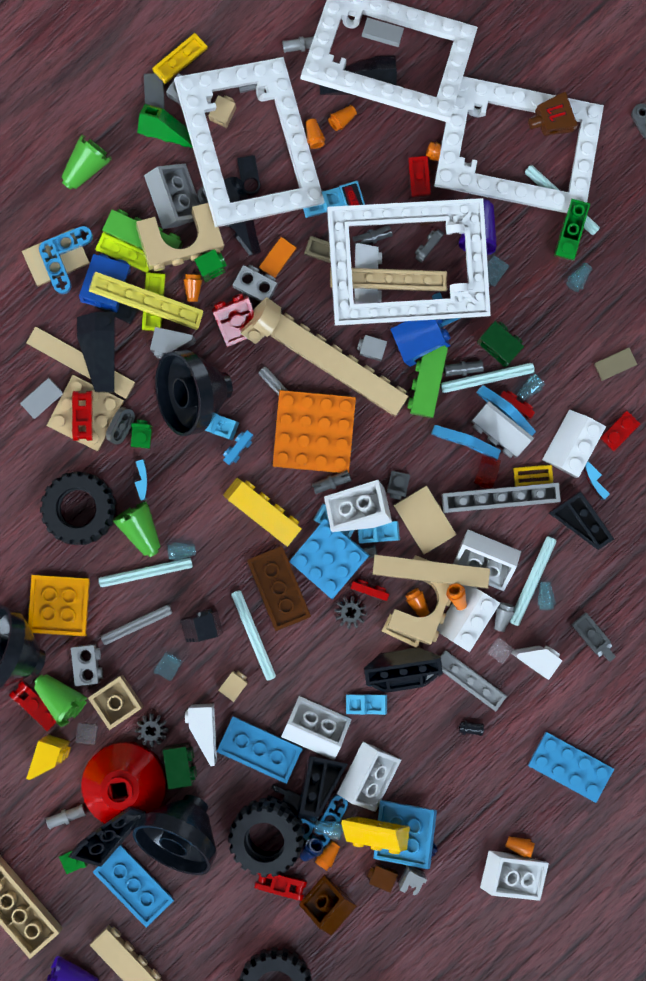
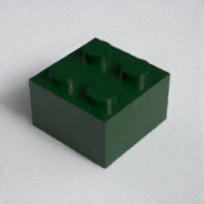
(500, 343)
(179, 765)

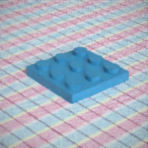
(329, 559)
(421, 833)

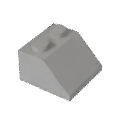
(169, 341)

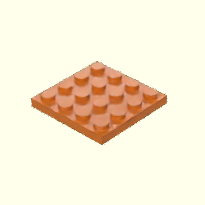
(314, 431)

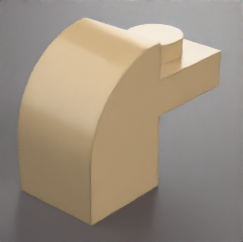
(264, 321)

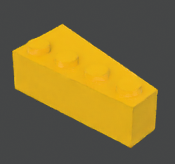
(262, 512)

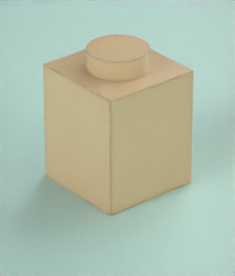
(224, 111)
(234, 685)

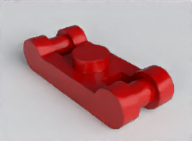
(82, 416)
(281, 886)

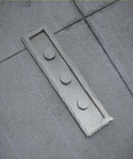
(471, 681)

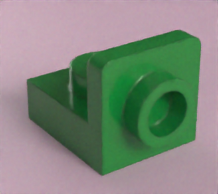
(141, 434)
(69, 864)

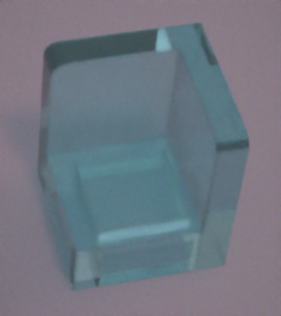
(496, 270)
(168, 666)

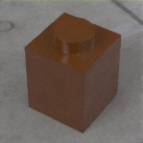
(382, 877)

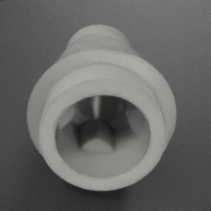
(503, 616)

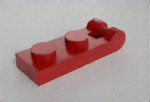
(33, 705)

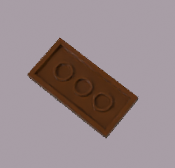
(279, 588)

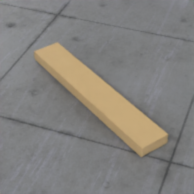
(398, 279)
(73, 358)
(431, 571)

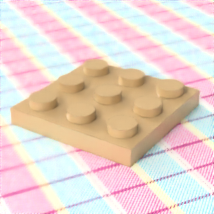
(104, 409)

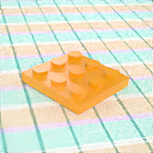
(58, 605)

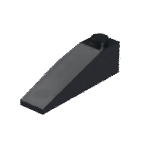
(378, 67)
(244, 230)
(97, 344)
(106, 839)

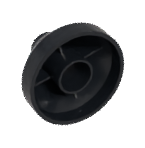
(189, 391)
(18, 648)
(178, 836)

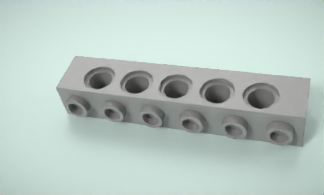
(501, 497)

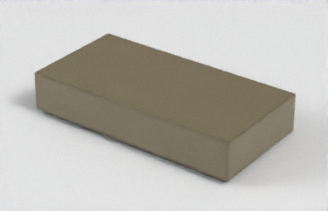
(318, 249)
(615, 364)

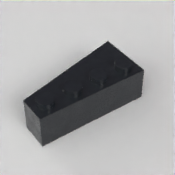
(202, 627)

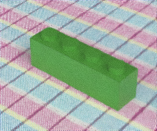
(125, 229)
(427, 383)

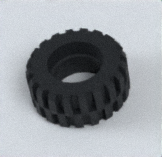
(52, 508)
(255, 858)
(275, 961)

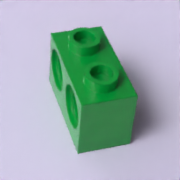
(211, 265)

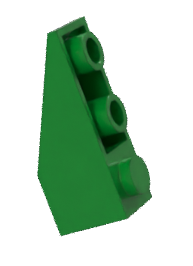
(160, 124)
(572, 230)

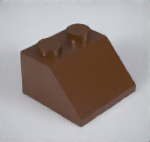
(327, 905)

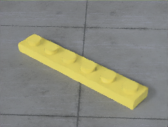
(145, 300)

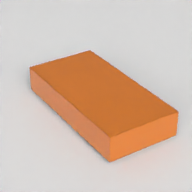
(277, 257)

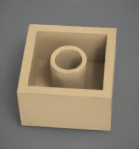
(116, 702)

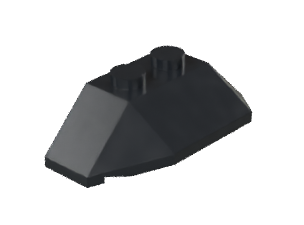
(403, 670)

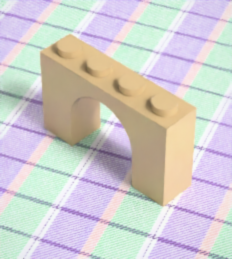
(159, 254)
(422, 628)

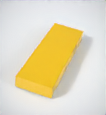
(179, 58)

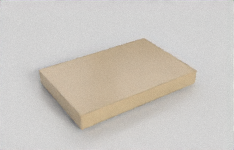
(72, 260)
(425, 520)

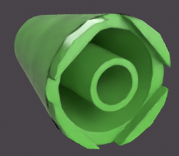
(84, 163)
(139, 528)
(59, 699)

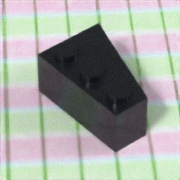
(582, 519)

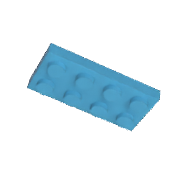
(259, 749)
(570, 767)
(134, 886)

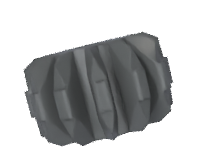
(356, 614)
(153, 723)

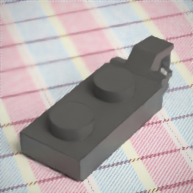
(593, 636)

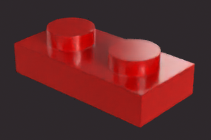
(419, 176)
(524, 408)
(619, 431)
(362, 586)

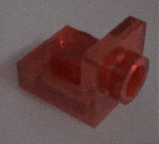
(487, 472)

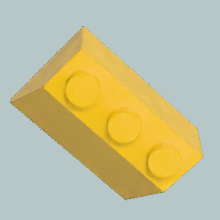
(47, 755)
(376, 834)

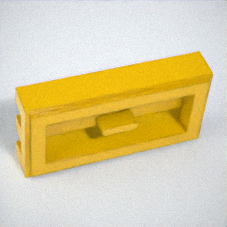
(517, 477)

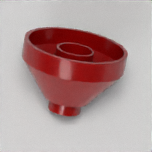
(123, 763)

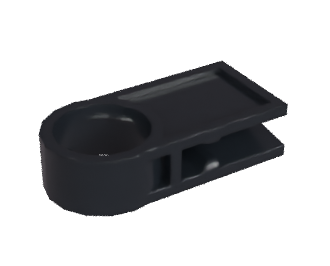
(249, 170)

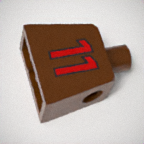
(554, 116)

